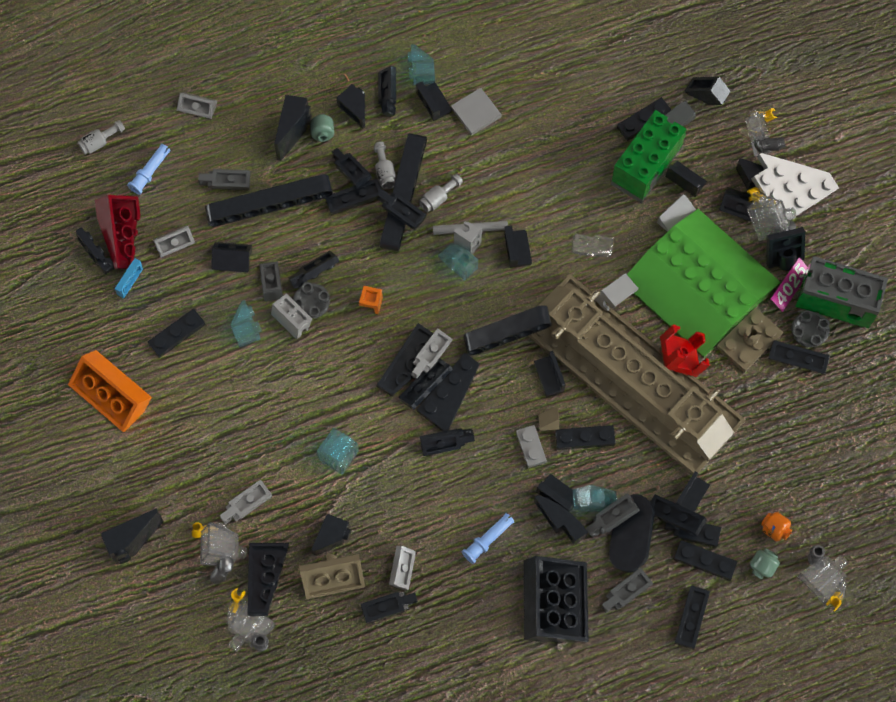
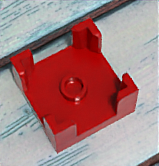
(681, 353)

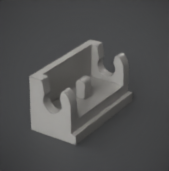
(471, 239)
(616, 292)
(291, 316)

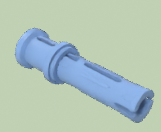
(144, 175)
(481, 543)

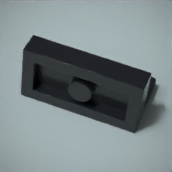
(433, 100)
(685, 178)
(736, 203)
(517, 247)
(231, 257)
(550, 375)
(557, 492)
(693, 493)

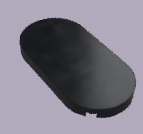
(632, 537)

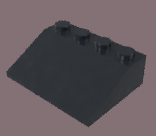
(555, 600)

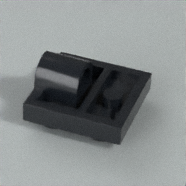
(785, 248)

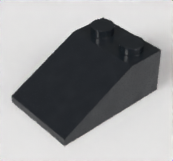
(292, 124)
(129, 537)

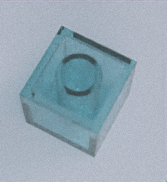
(338, 451)

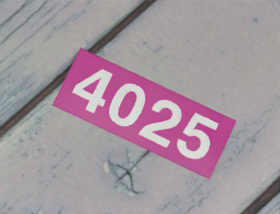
(789, 285)

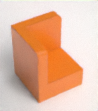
(371, 298)

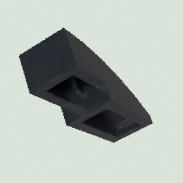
(561, 519)

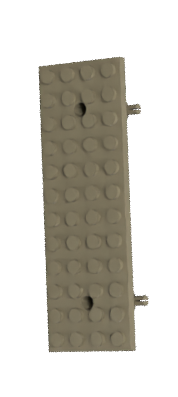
(632, 378)

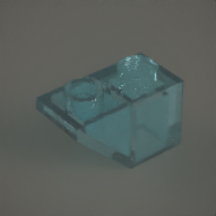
(422, 66)
(459, 260)
(244, 327)
(593, 498)

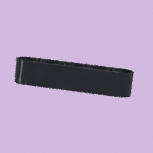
(507, 330)

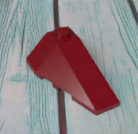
(118, 224)

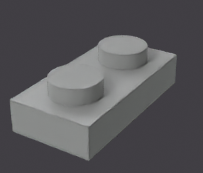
(531, 446)
(402, 568)

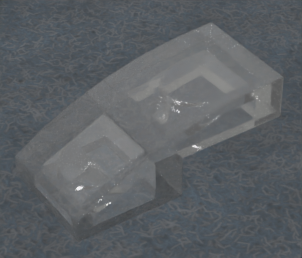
(592, 246)

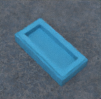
(129, 278)

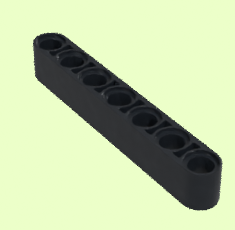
(405, 187)
(268, 200)

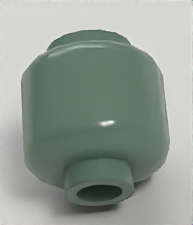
(322, 128)
(764, 563)

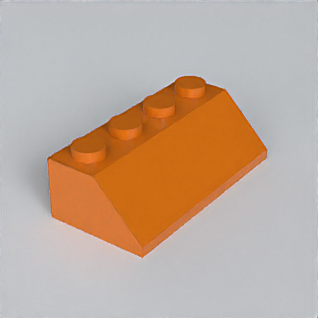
(109, 390)

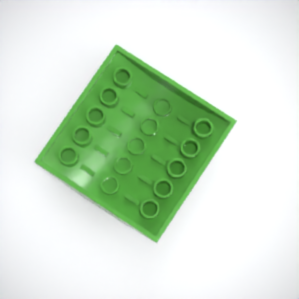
(701, 280)

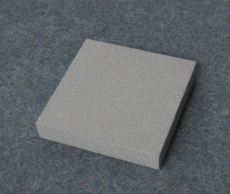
(476, 111)

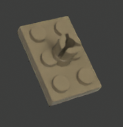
(749, 340)
(332, 576)

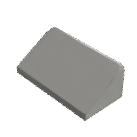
(196, 105)
(675, 213)
(174, 241)

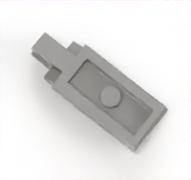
(431, 352)
(246, 502)

